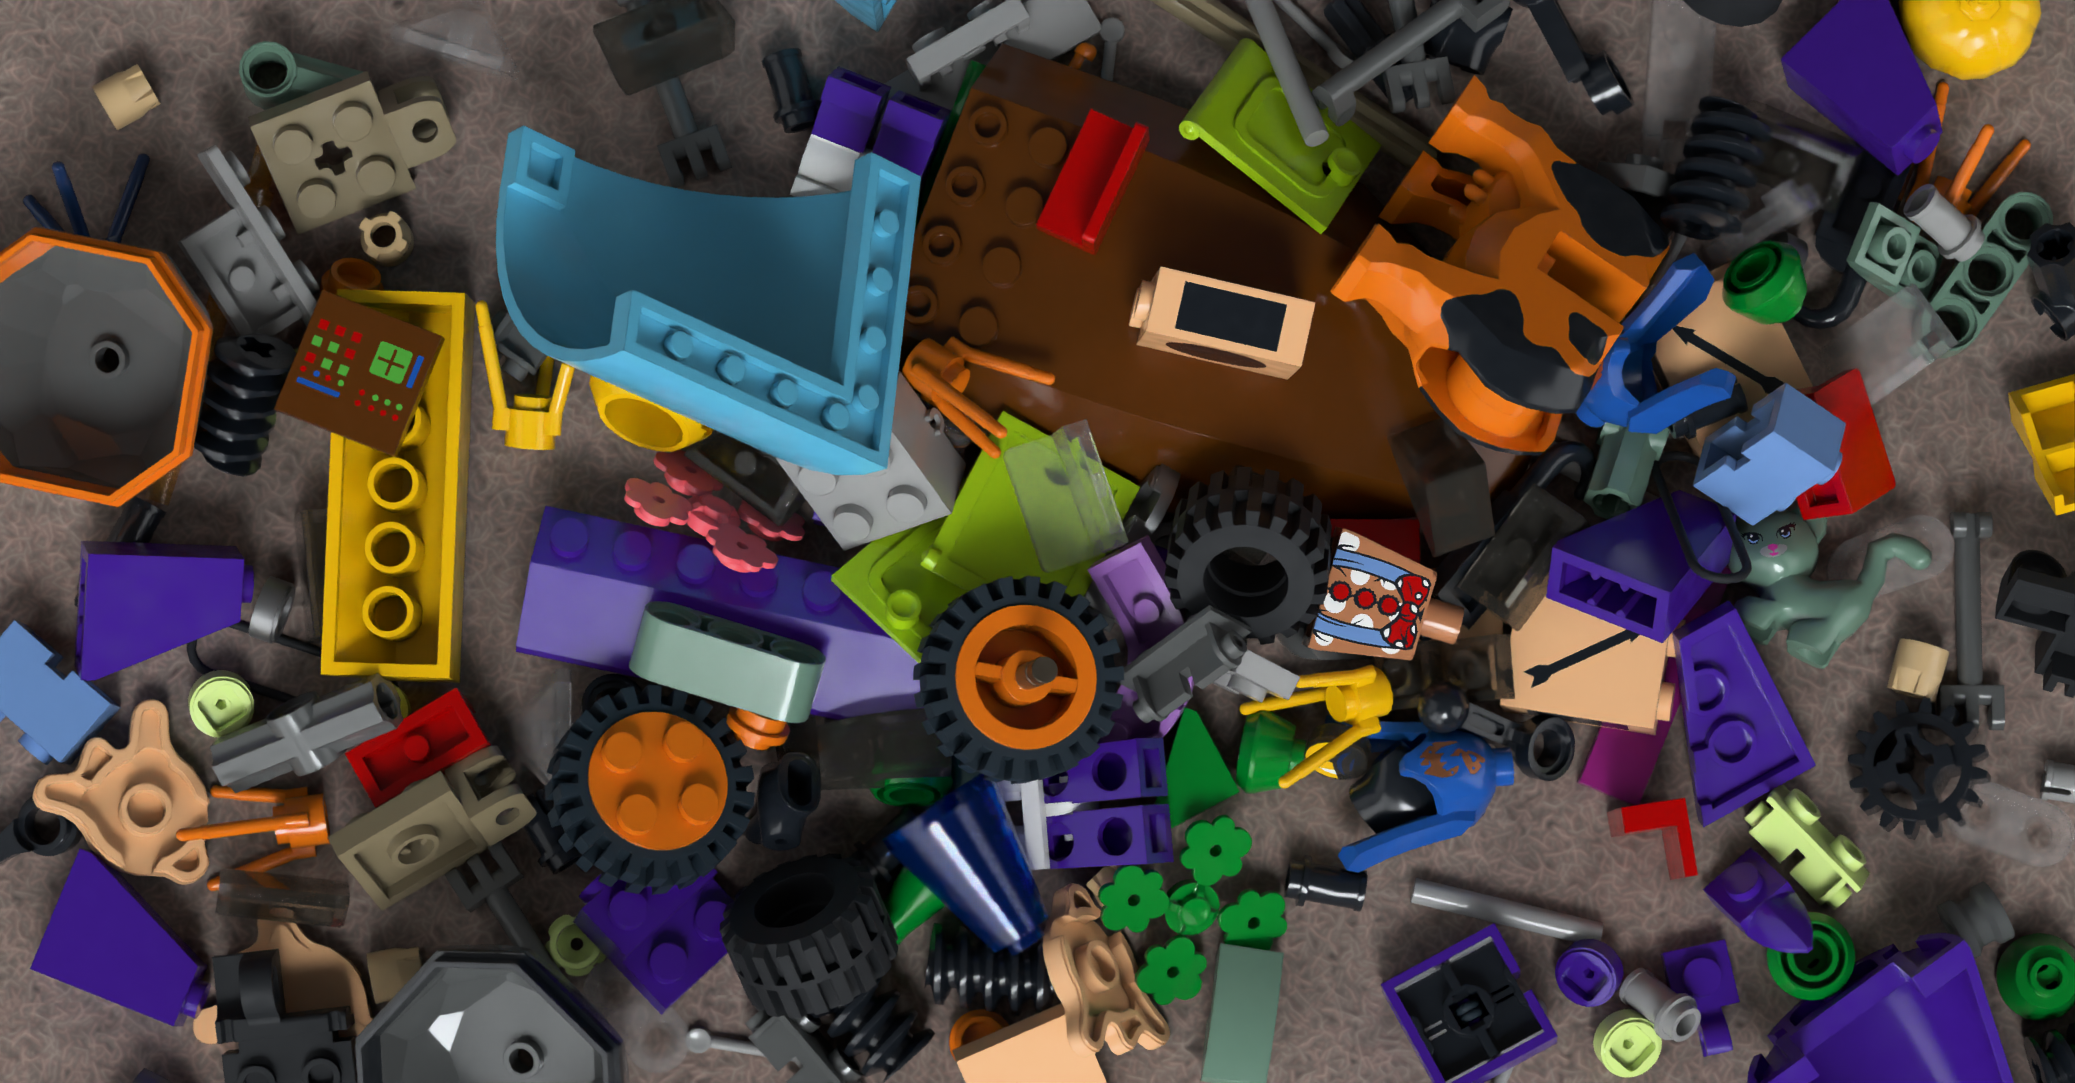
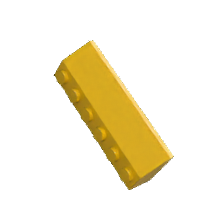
(403, 519)

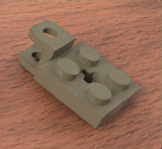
(384, 138)
(433, 827)

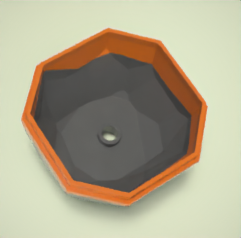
(62, 411)

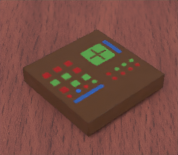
(359, 373)

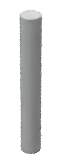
(1288, 72)
(1504, 911)

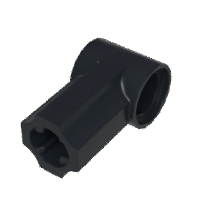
(2054, 271)

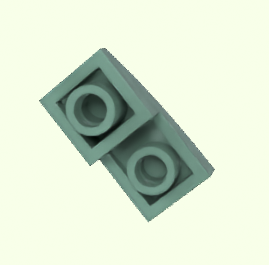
(1893, 253)
(1242, 1015)

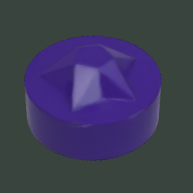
(1589, 972)

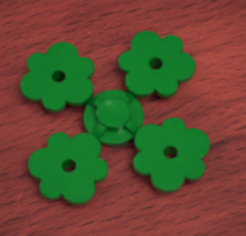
(1191, 909)

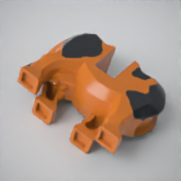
(1529, 290)

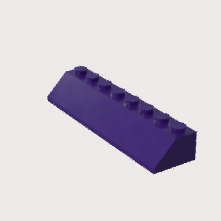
(599, 573)

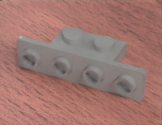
(1034, 26)
(243, 260)

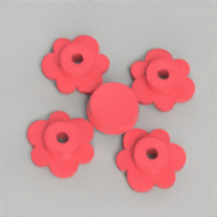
(709, 514)

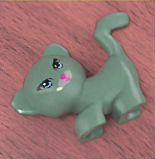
(1814, 611)

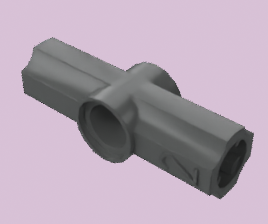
(306, 733)

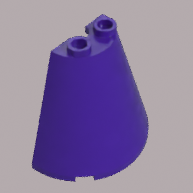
(1893, 1022)

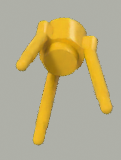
(535, 417)
(1350, 697)

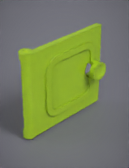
(1254, 129)
(988, 532)
(895, 588)

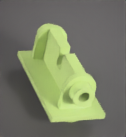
(1827, 860)

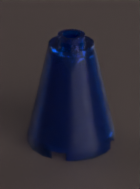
(974, 864)

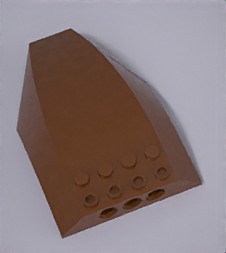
(1047, 304)

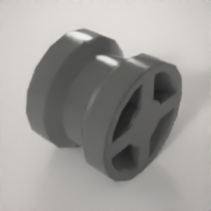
(1977, 918)

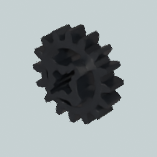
(1946, 763)

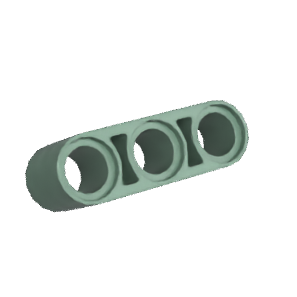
(2007, 258)
(727, 662)

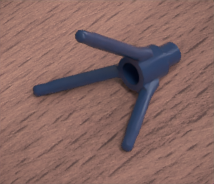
(73, 209)

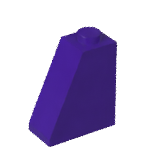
(1867, 82)
(1635, 567)
(152, 600)
(120, 947)

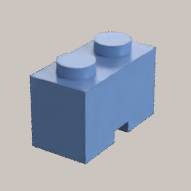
(1772, 456)
(44, 703)

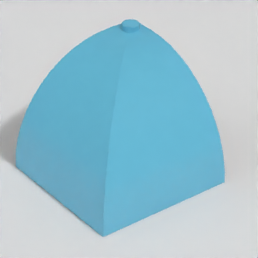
(714, 305)

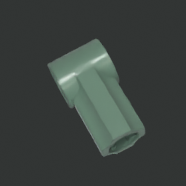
(302, 77)
(1622, 469)

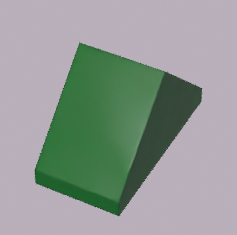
(1195, 772)

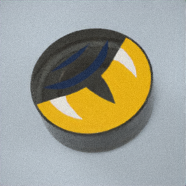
(1347, 764)

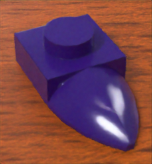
(1762, 904)

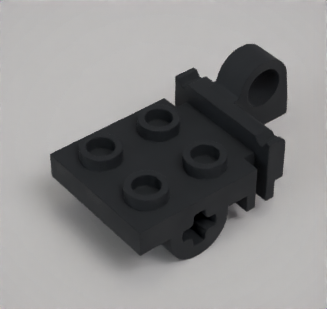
(2043, 598)
(273, 1042)

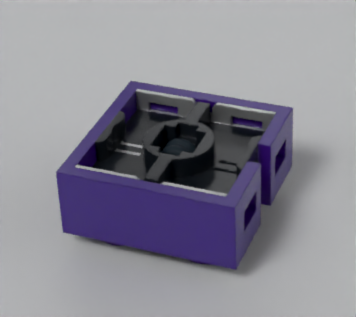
(1469, 1011)

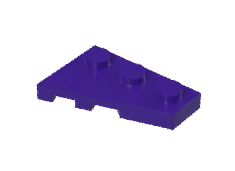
(1733, 716)

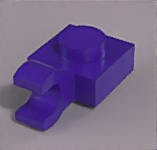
(1707, 977)

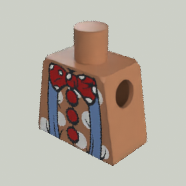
(1378, 603)

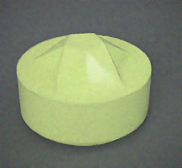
(220, 703)
(1627, 1043)

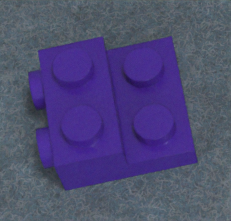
(657, 939)

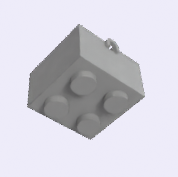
(913, 490)

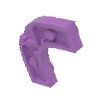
(1140, 601)

